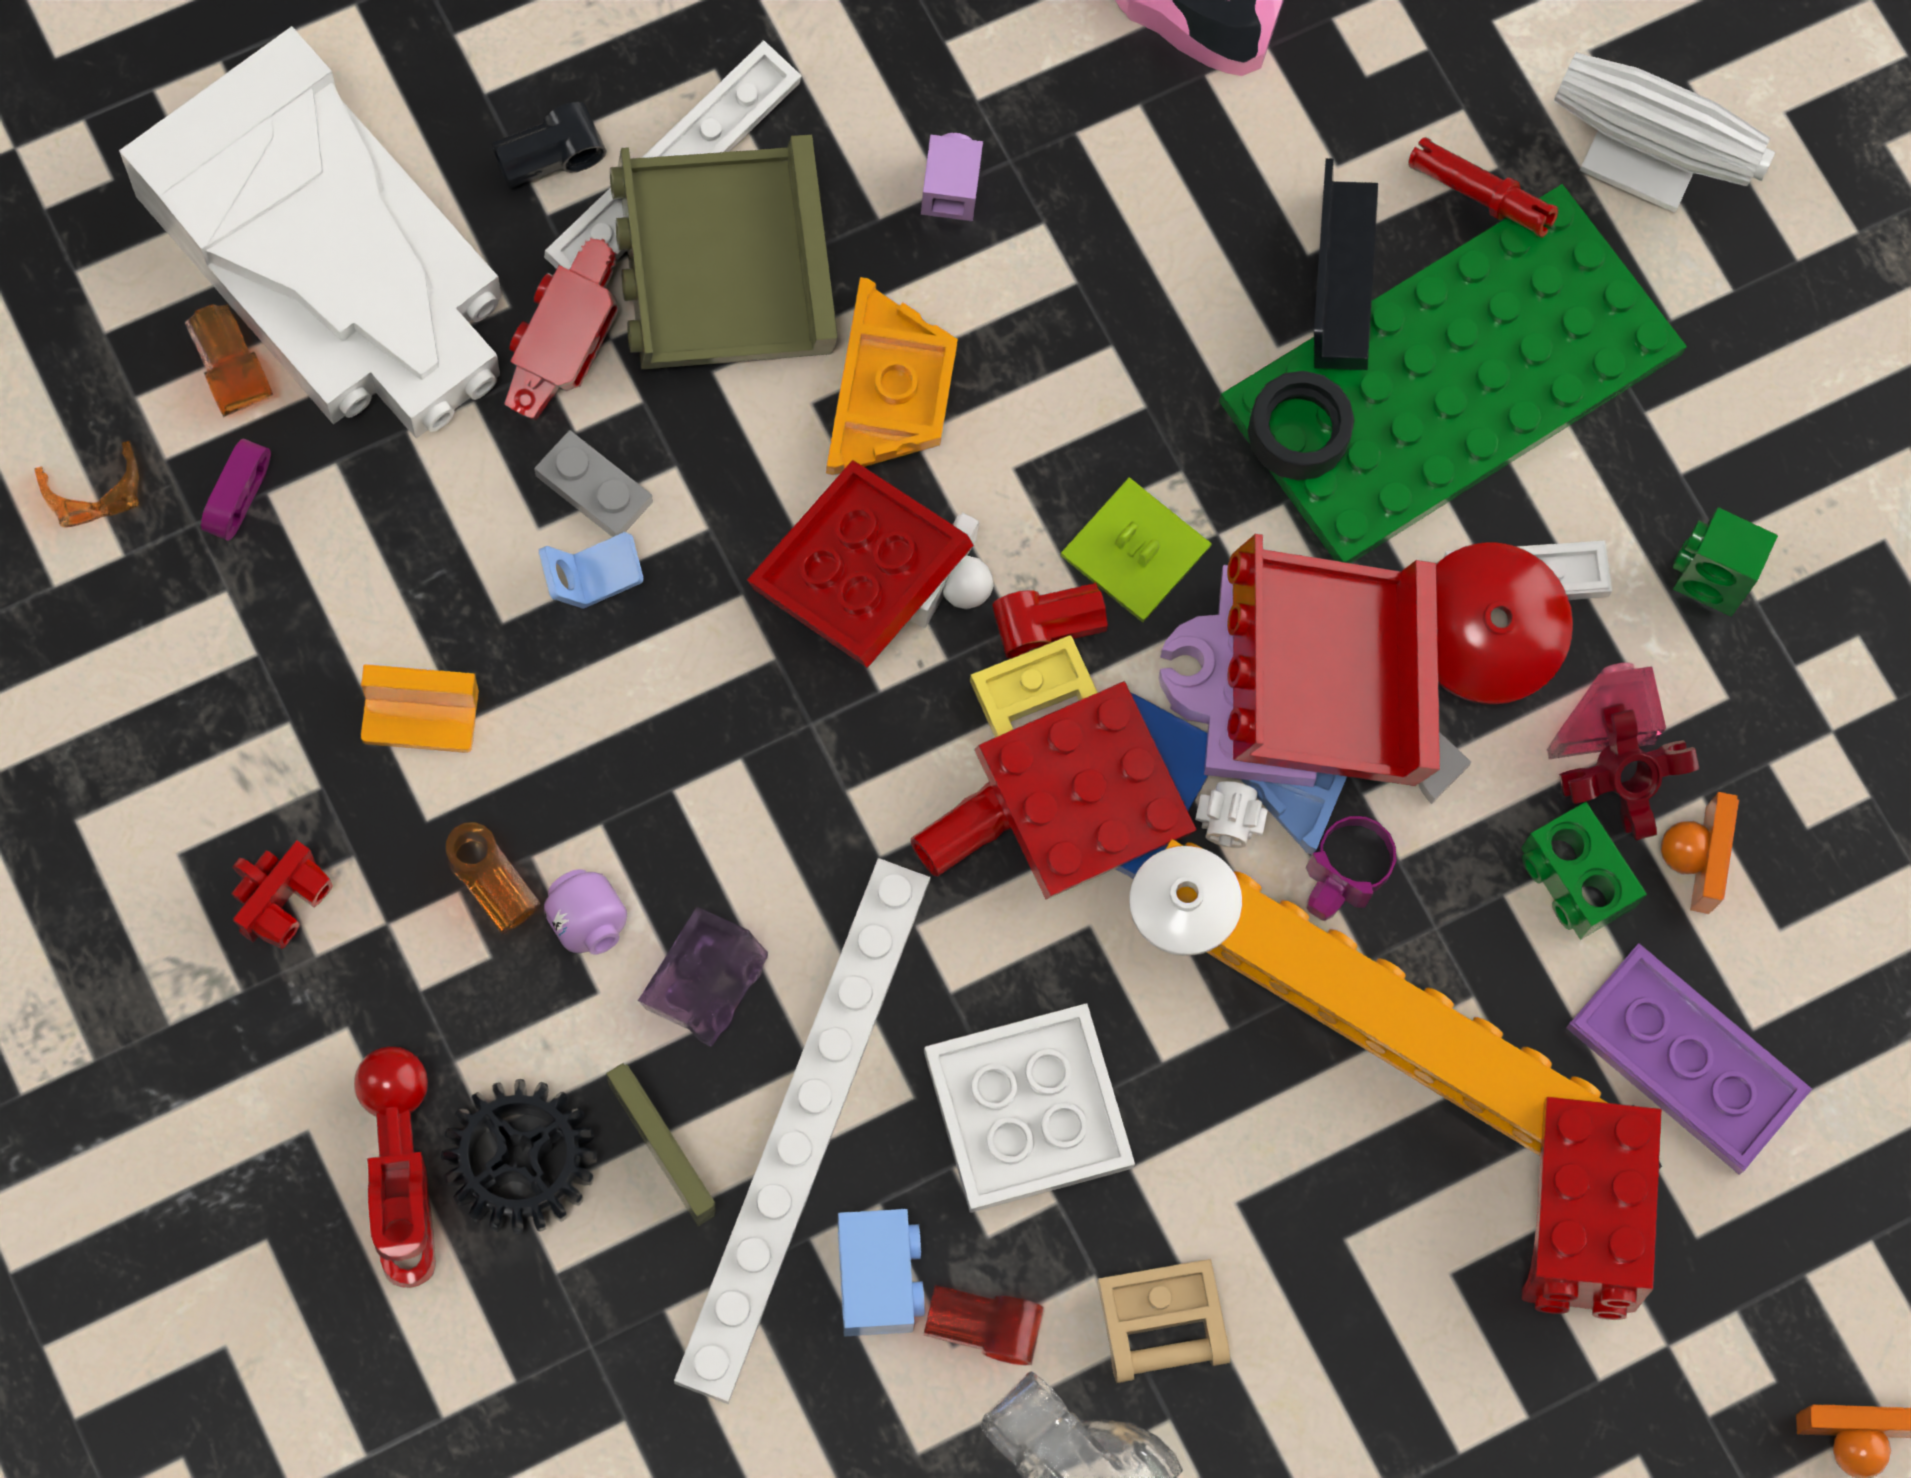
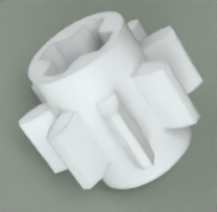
(1231, 814)

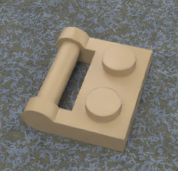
(1159, 1301)

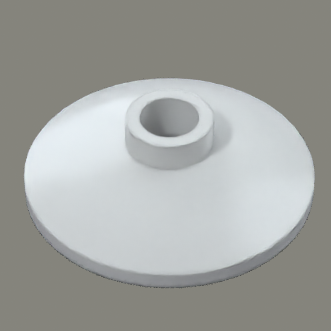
(1178, 925)

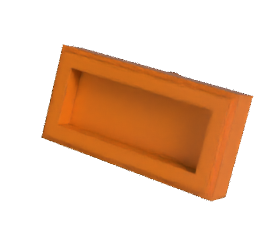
(1704, 851)
(1860, 1434)

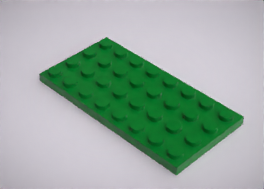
(1466, 374)

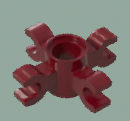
(1634, 794)

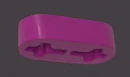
(235, 489)

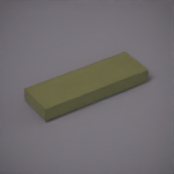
(661, 1143)

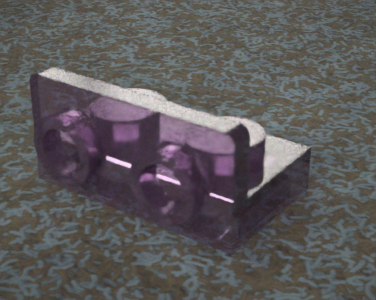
(705, 975)

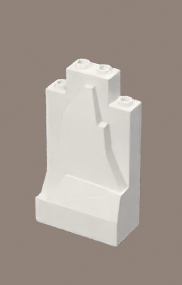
(320, 240)

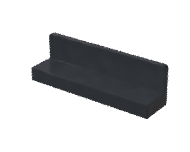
(1345, 273)

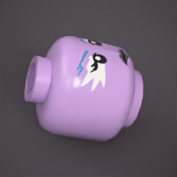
(585, 912)

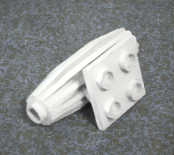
(1657, 132)

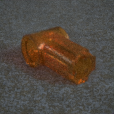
(230, 368)
(492, 880)

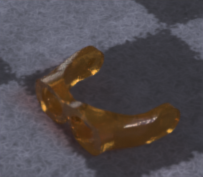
(117, 500)

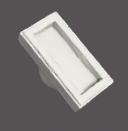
(966, 584)

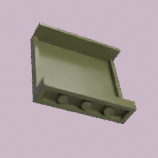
(724, 256)

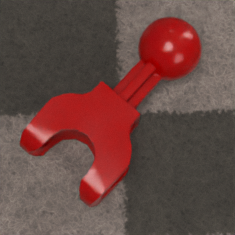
(391, 1087)

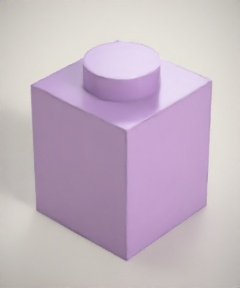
(951, 176)

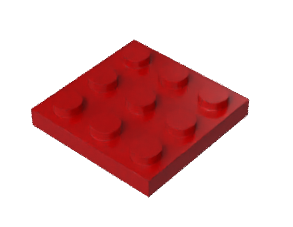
(860, 563)
(1085, 789)

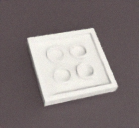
(1028, 1108)

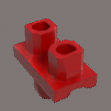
(263, 912)

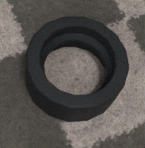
(1311, 388)

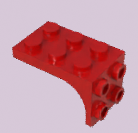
(1595, 1208)

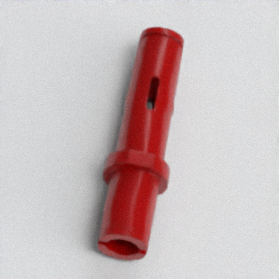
(1501, 196)

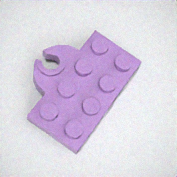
(1209, 697)

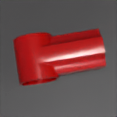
(1036, 620)

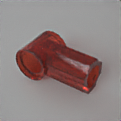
(1000, 1326)

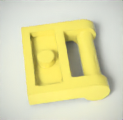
(1031, 683)

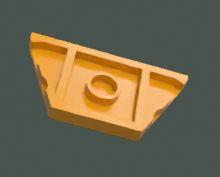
(890, 384)

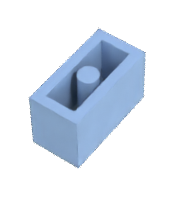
(877, 1272)

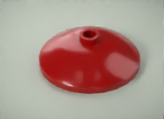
(1495, 662)

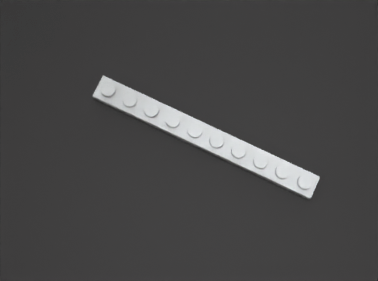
(802, 1132)

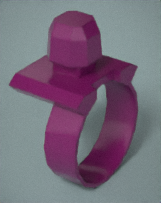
(1332, 887)

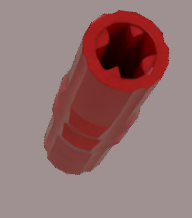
(960, 831)

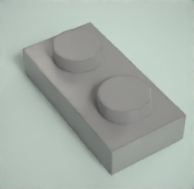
(593, 485)

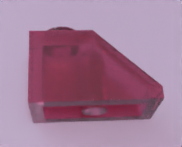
(1616, 684)

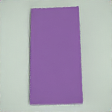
(1689, 1059)

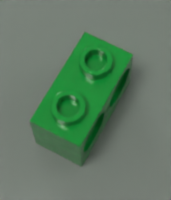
(1722, 561)
(1596, 865)

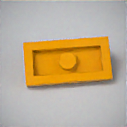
(419, 708)

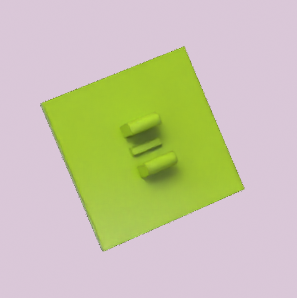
(1136, 549)

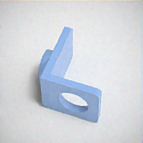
(594, 572)

